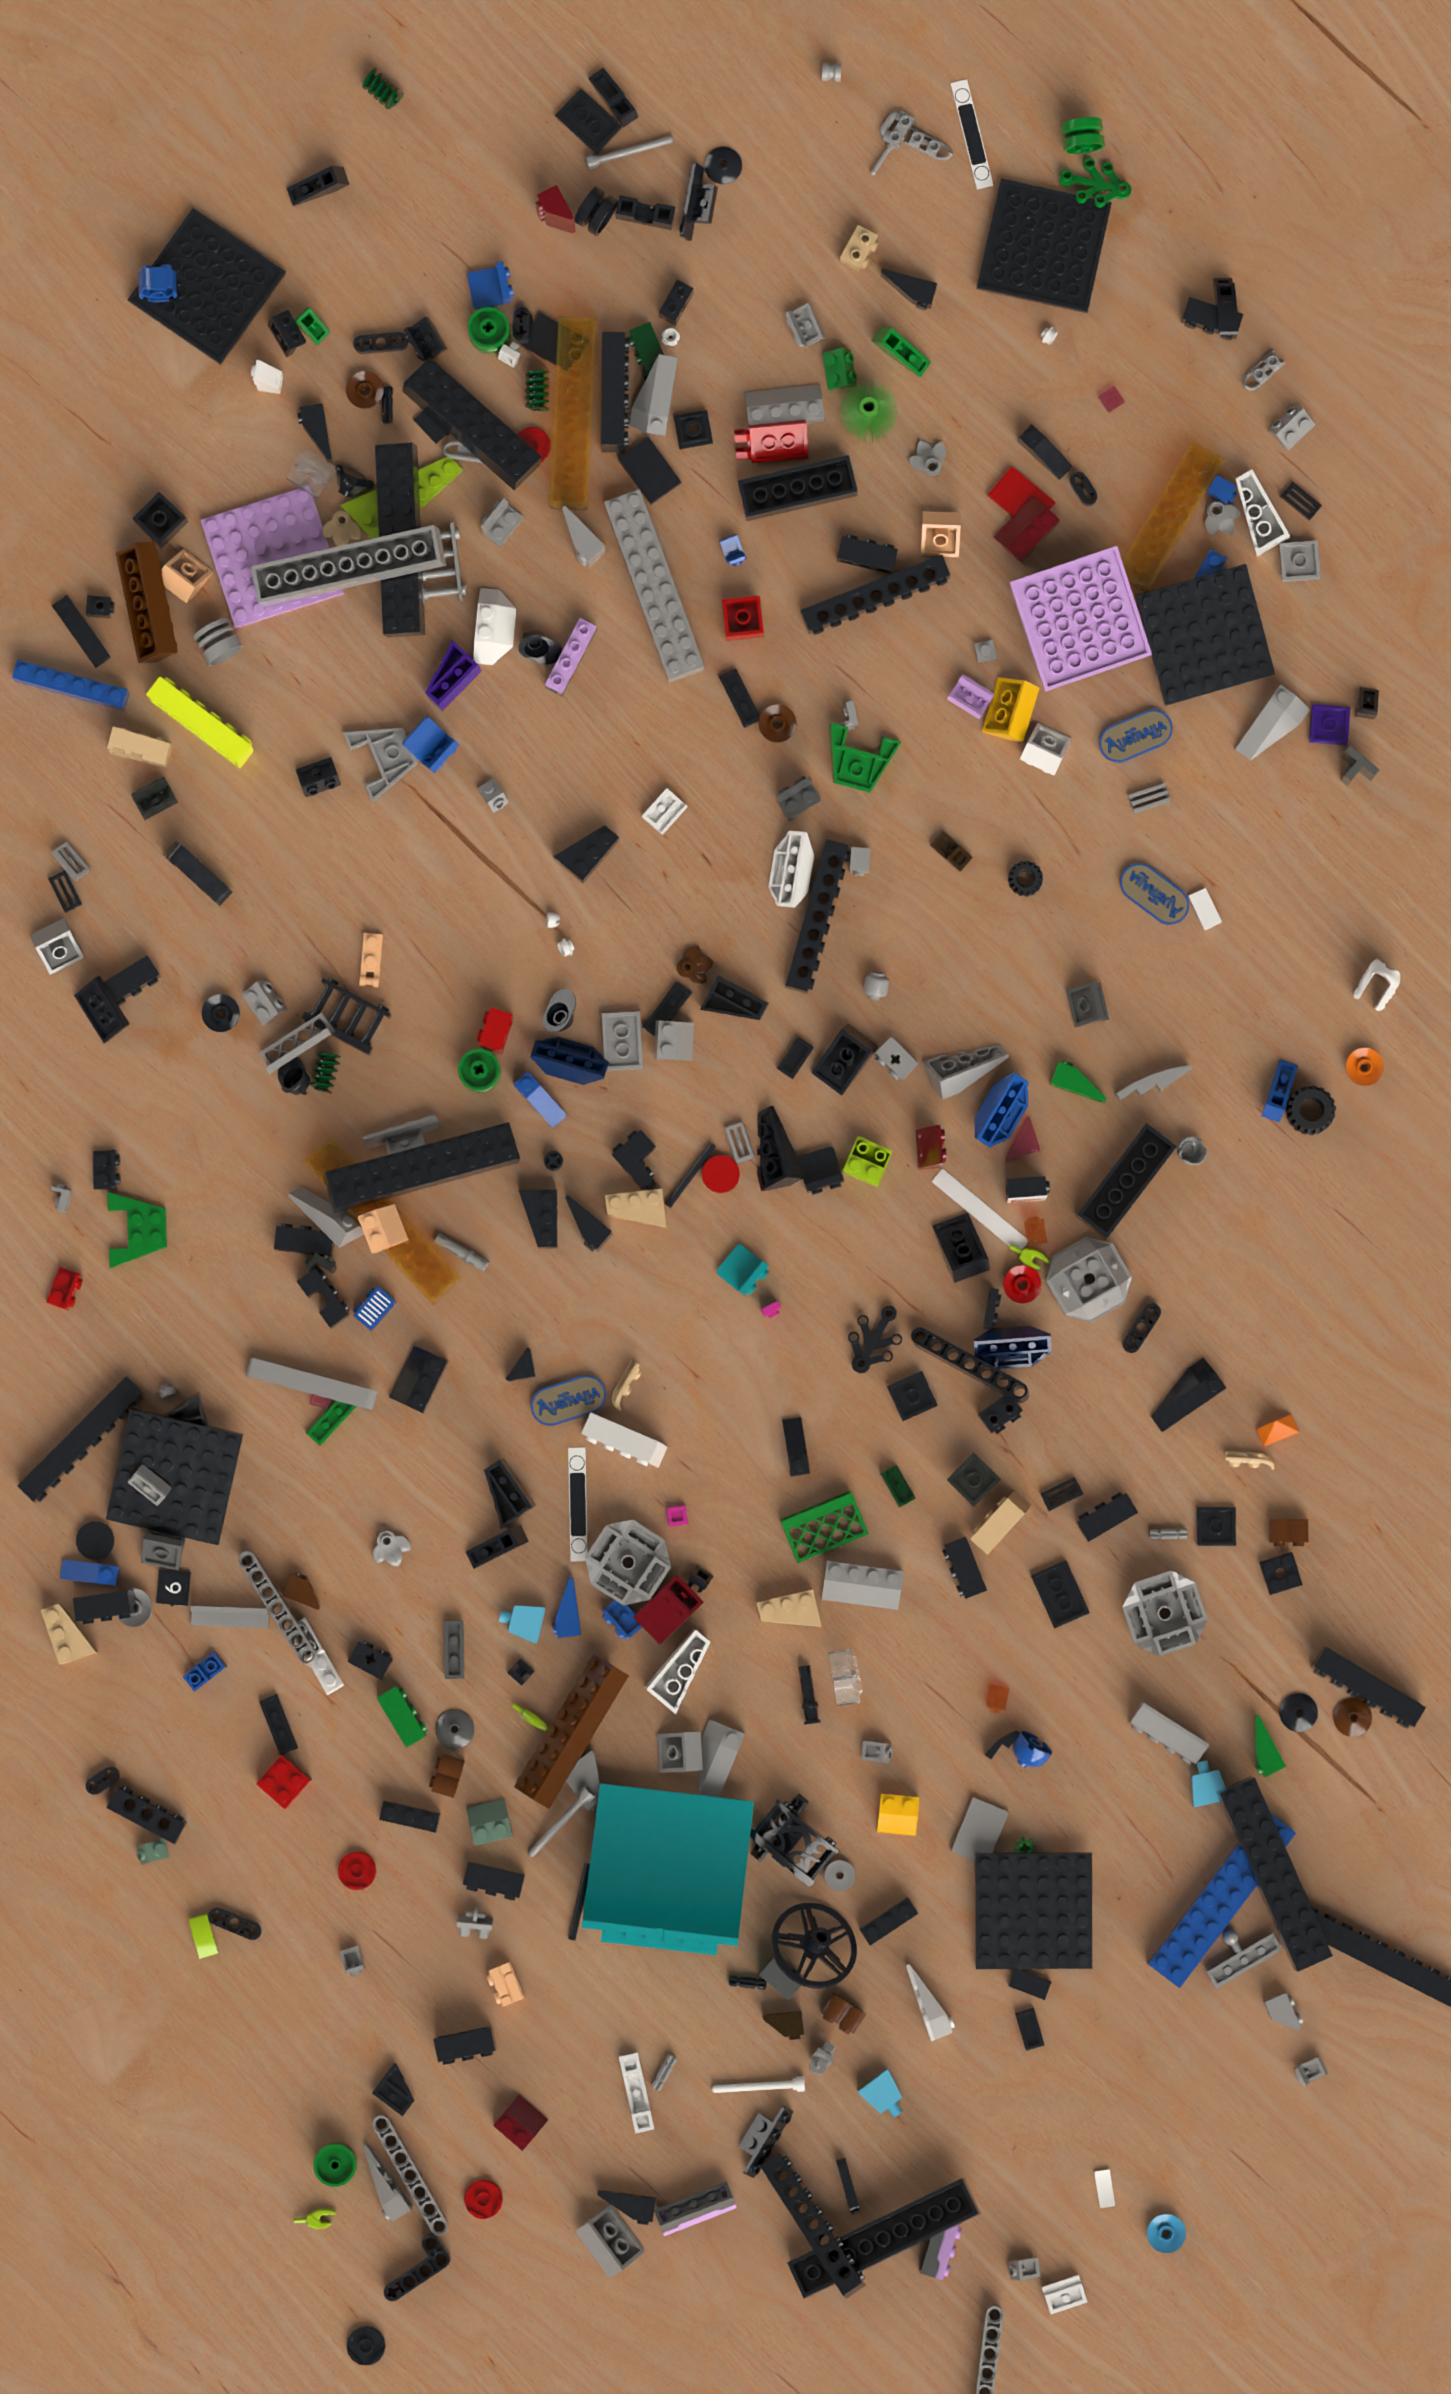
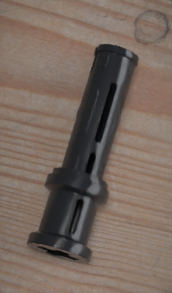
(809, 1704)

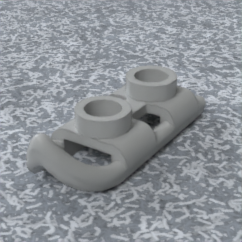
(932, 146)
(1259, 373)
(462, 453)

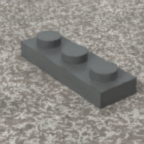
(454, 1649)

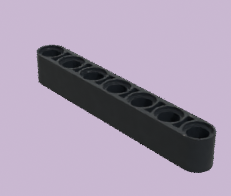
(962, 1359)

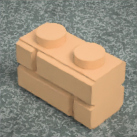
(506, 1984)

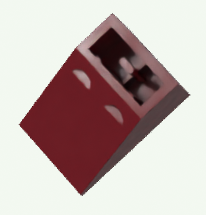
(929, 1147)
(668, 1609)

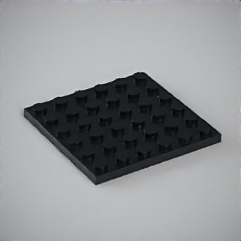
(1043, 246)
(218, 286)
(1205, 634)
(192, 1460)
(1034, 1910)

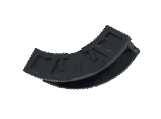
(798, 1869)

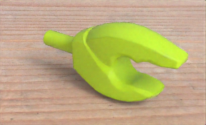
(1027, 1256)
(531, 1718)
(313, 2218)

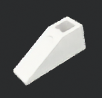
(267, 377)

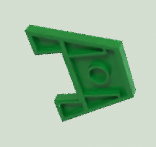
(856, 767)
(145, 1229)

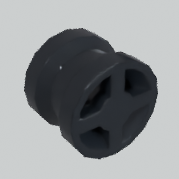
(555, 1158)

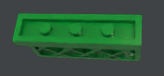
(819, 1510)

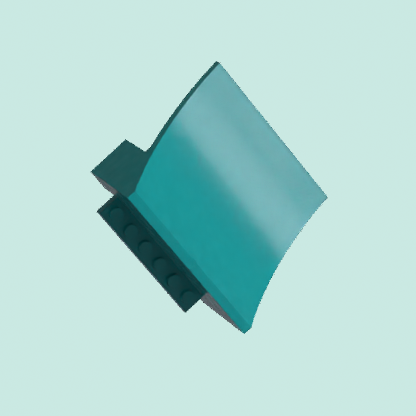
(667, 1869)

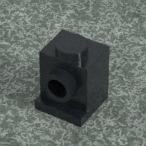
(93, 611)
(642, 1176)

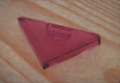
(1025, 1143)

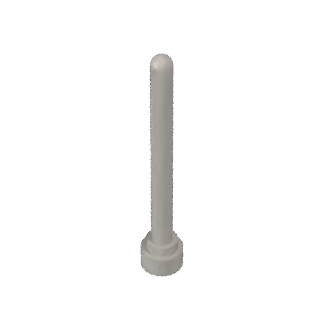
(593, 161)
(586, 1794)

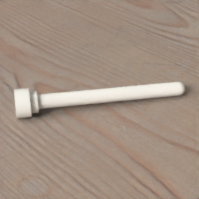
(796, 2083)

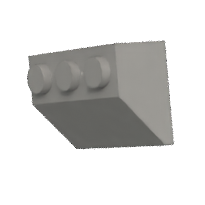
(610, 2241)

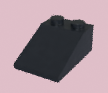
(844, 1059)
(591, 1229)
(961, 1247)

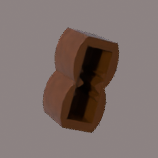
(1288, 1531)
(447, 1776)
(843, 2013)

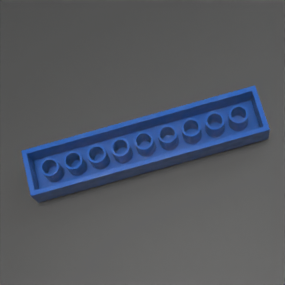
(1208, 1915)

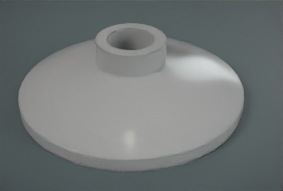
(144, 1612)

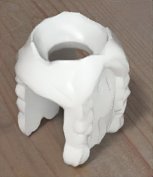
(1390, 975)

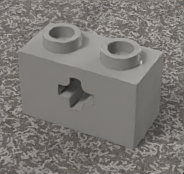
(906, 1061)

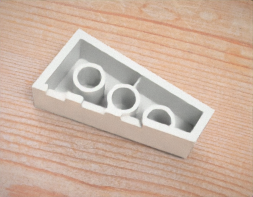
(625, 1440)
(676, 1674)

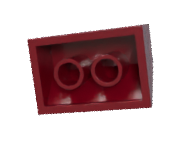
(554, 210)
(1027, 529)

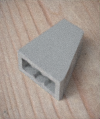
(587, 1774)

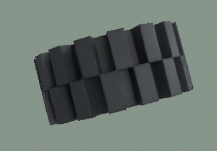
(1025, 867)

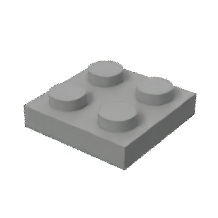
(1299, 561)

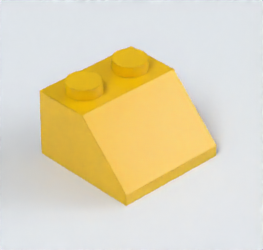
(898, 1814)

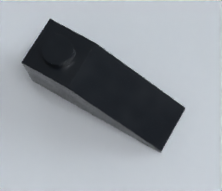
(318, 185)
(915, 290)
(315, 426)
(1044, 451)
(796, 1447)
(497, 1546)
(635, 2206)

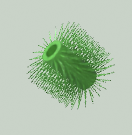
(868, 411)

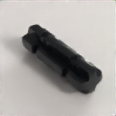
(387, 405)
(747, 1982)

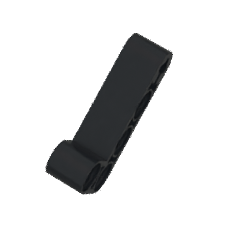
(197, 873)
(415, 2271)

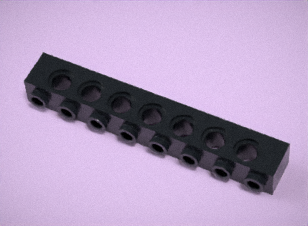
(936, 565)
(831, 850)
(772, 2170)

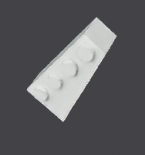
(1263, 521)

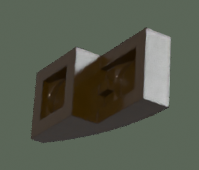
(951, 851)

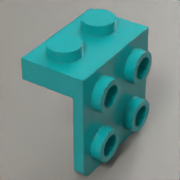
(743, 1270)

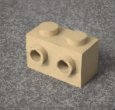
(859, 248)

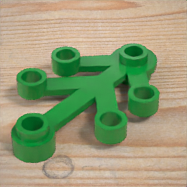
(1097, 183)

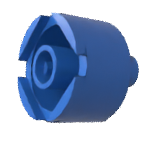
(157, 283)

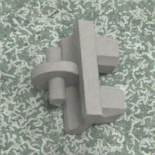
(474, 1920)
(822, 2059)

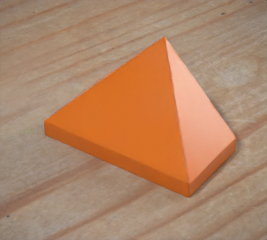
(1277, 1430)

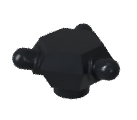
(351, 481)

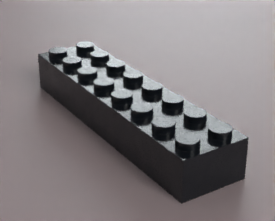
(471, 424)

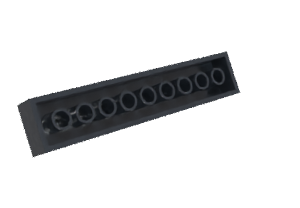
(399, 512)
(421, 1167)
(1274, 1873)
(890, 2235)

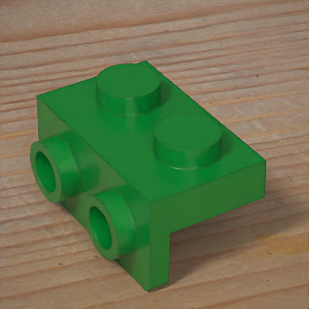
(839, 368)

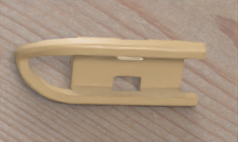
(623, 1386)
(1252, 1458)

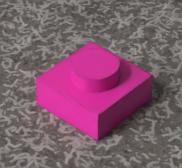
(771, 1310)

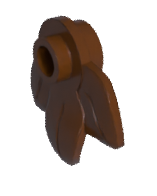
(697, 965)

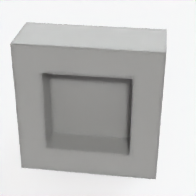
(985, 651)

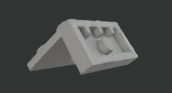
(500, 523)

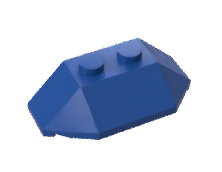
(1001, 1110)

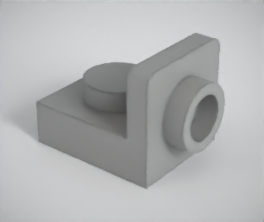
(849, 712)
(62, 1202)
(876, 1752)
(1024, 2269)

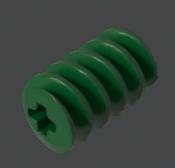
(380, 90)
(536, 390)
(325, 1072)

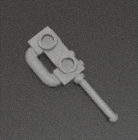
(893, 138)

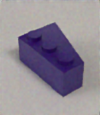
(452, 677)

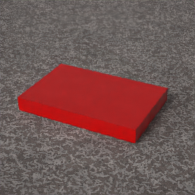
(1015, 491)

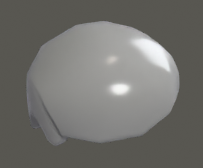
(1191, 1150)

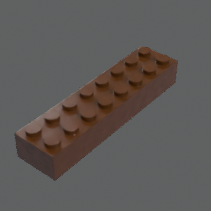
(571, 1731)

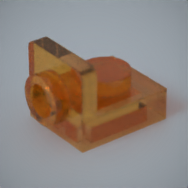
(1035, 1231)
(997, 1698)

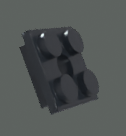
(688, 440)
(1292, 1576)

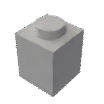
(859, 861)

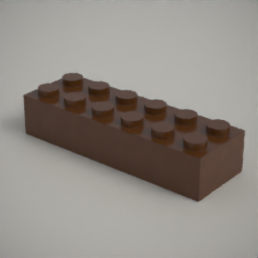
(146, 602)

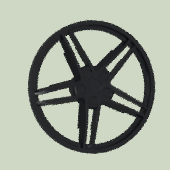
(815, 1945)

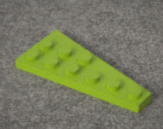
(431, 481)

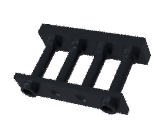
(347, 1034)

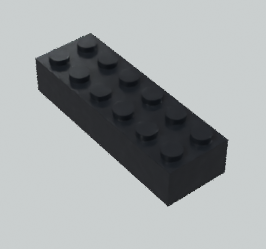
(614, 385)
(797, 488)
(1126, 1181)
(1367, 1686)

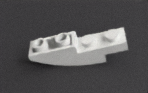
(324, 1668)

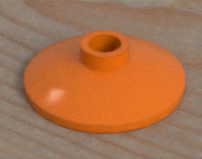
(1371, 1059)

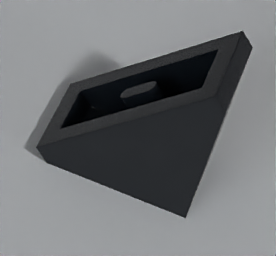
(1367, 703)
(523, 1368)

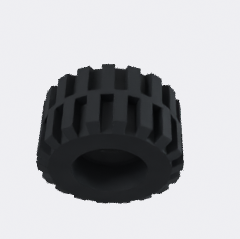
(1322, 1098)

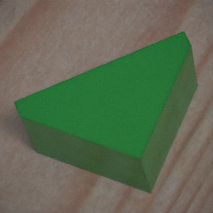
(311, 326)

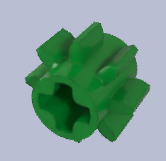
(1019, 1845)

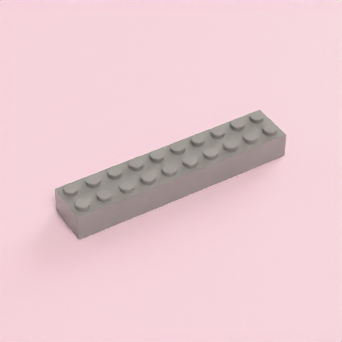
(348, 565)
(654, 586)

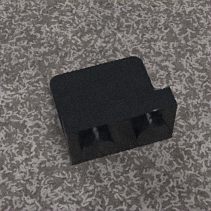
(820, 1170)

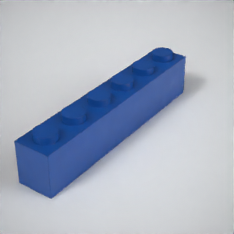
(70, 685)

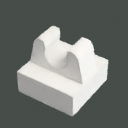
(509, 354)

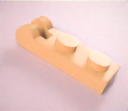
(371, 959)

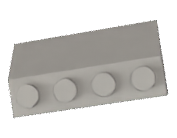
(785, 405)
(862, 1585)
(1168, 1733)

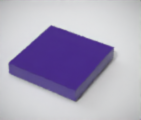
(1329, 725)

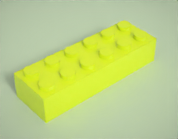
(201, 723)

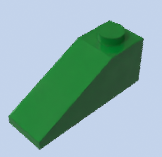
(901, 350)
(1072, 1080)
(1266, 1753)

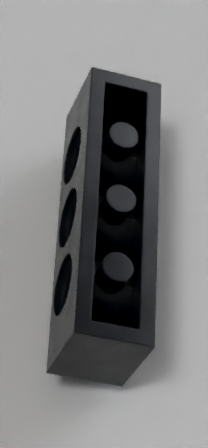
(118, 1805)

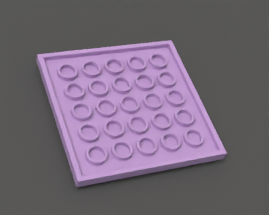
(262, 534)
(1080, 618)

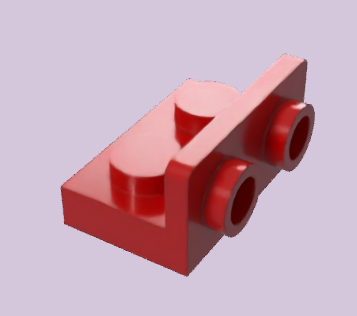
(64, 1289)

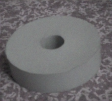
(839, 1866)

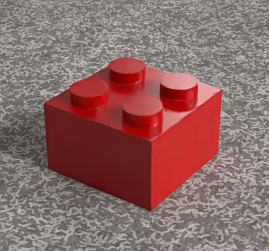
(742, 618)
(495, 1031)
(283, 1782)

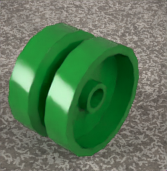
(1082, 135)
(490, 319)
(483, 1081)
(347, 2164)

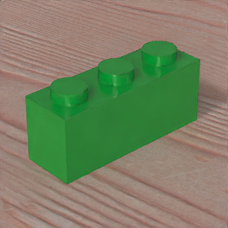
(402, 1716)

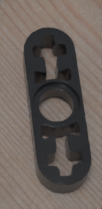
(375, 337)
(1145, 1313)
(237, 1931)
(848, 2186)

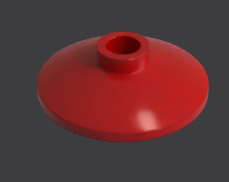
(1031, 1279)

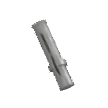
(461, 1252)

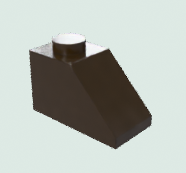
(786, 2023)

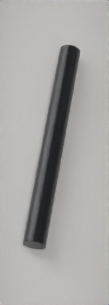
(689, 1176)
(579, 1903)

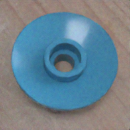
(1171, 2242)

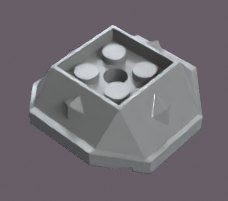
(1086, 1300)
(607, 1556)
(1185, 1607)

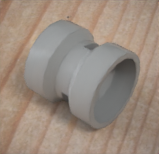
(830, 71)

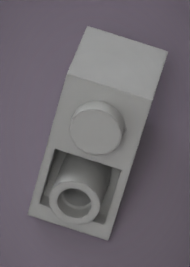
(1281, 2011)

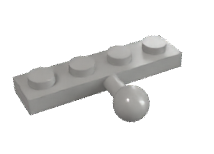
(1243, 1959)

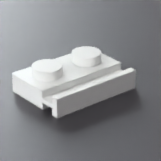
(664, 811)
(1064, 2294)

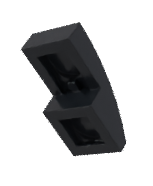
(1006, 1740)

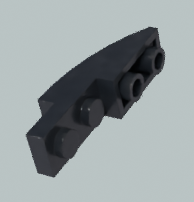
(1226, 306)

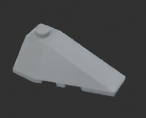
(957, 1072)
(337, 1226)
(718, 1754)
(390, 2195)

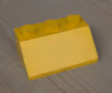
(1010, 709)

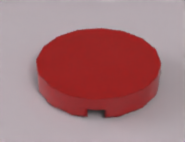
(539, 437)
(720, 1174)
(357, 1870)
(483, 2199)

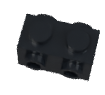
(998, 1411)

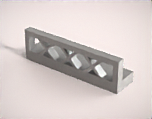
(297, 1050)
(229, 1617)

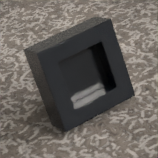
(700, 1578)
(520, 1672)

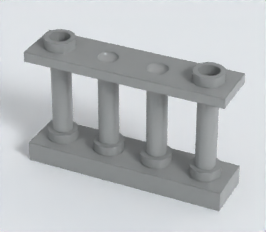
(460, 589)

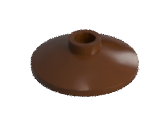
(364, 380)
(781, 714)
(1342, 1717)

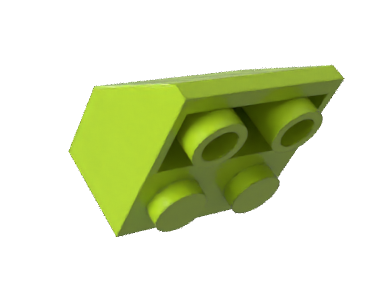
(867, 1161)

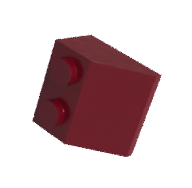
(520, 2122)

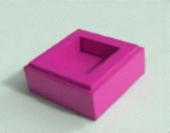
(677, 1515)

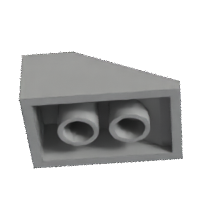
(585, 543)

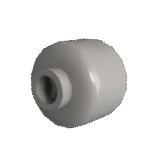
(876, 985)

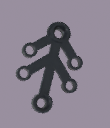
(872, 1342)

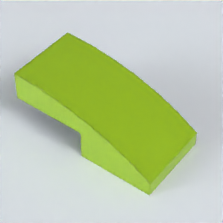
(203, 1935)

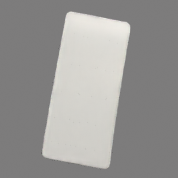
(1104, 2188)

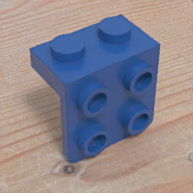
(490, 287)
(430, 744)

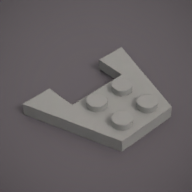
(389, 753)

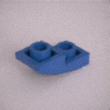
(204, 1671)

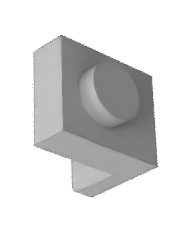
(493, 795)
(352, 1960)
(1310, 2070)

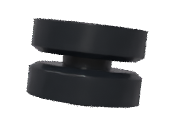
(596, 211)

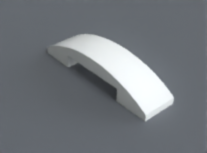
(636, 2093)

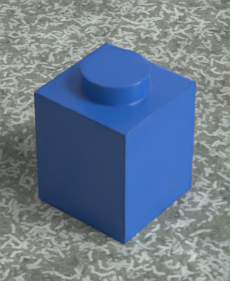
(1222, 490)

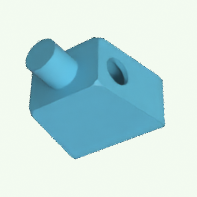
(524, 1621)
(1205, 1785)
(882, 2094)

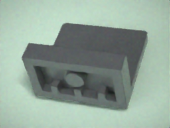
(797, 798)

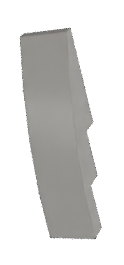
(1160, 1080)

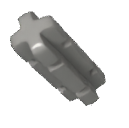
(1168, 1534)
(664, 2072)

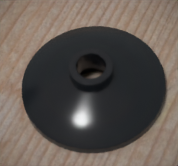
(721, 174)
(220, 1003)
(1288, 1712)

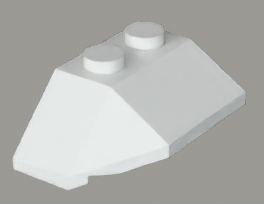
(493, 626)
(791, 869)

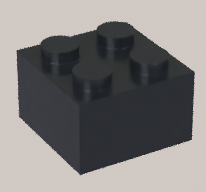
(160, 520)

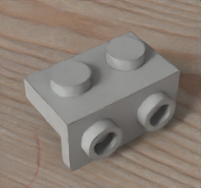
(805, 325)
(1292, 426)
(264, 1001)

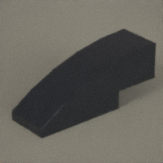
(613, 97)

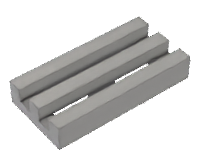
(1146, 791)
(64, 864)
(744, 1157)

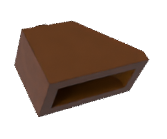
(301, 1591)

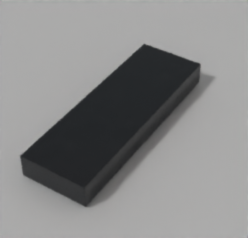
(739, 698)
(668, 1007)
(278, 1724)

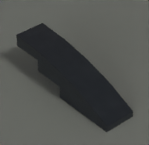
(81, 631)

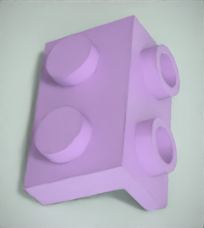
(970, 696)

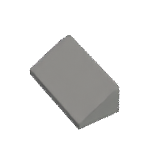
(149, 1485)

